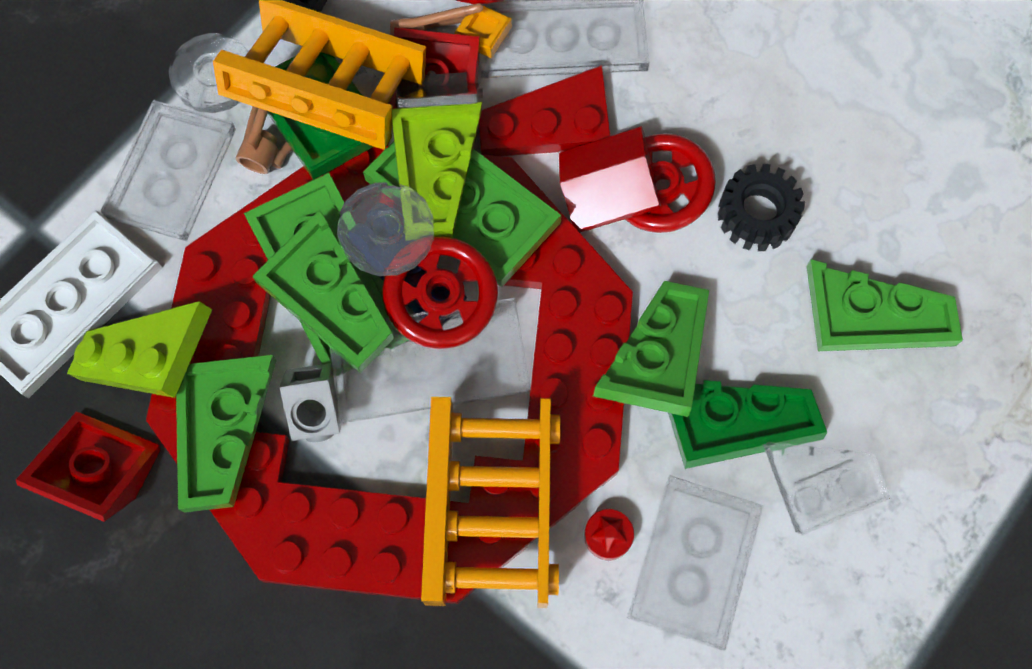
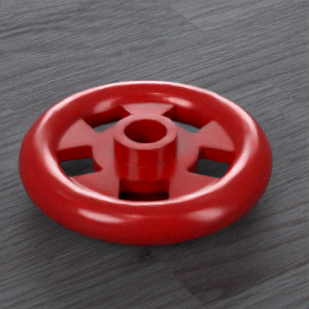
(698, 192)
(474, 314)

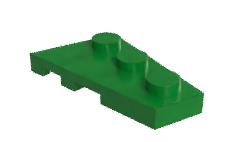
(739, 420)

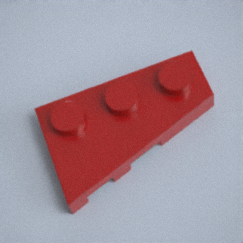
(548, 118)

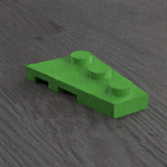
(326, 294)
(872, 314)
(662, 354)
(216, 428)

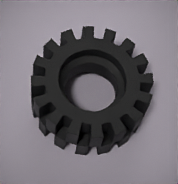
(767, 185)

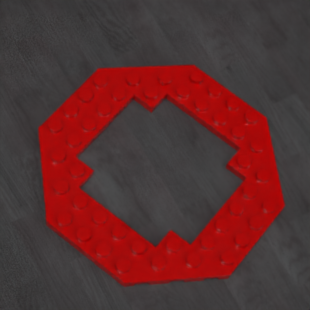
(377, 538)

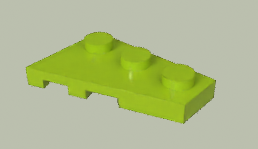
(435, 156)
(142, 352)

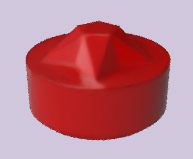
(609, 534)

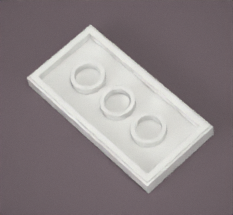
(65, 296)

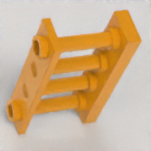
(312, 101)
(446, 525)

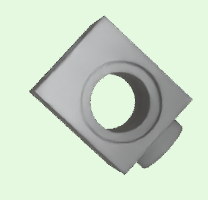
(310, 384)

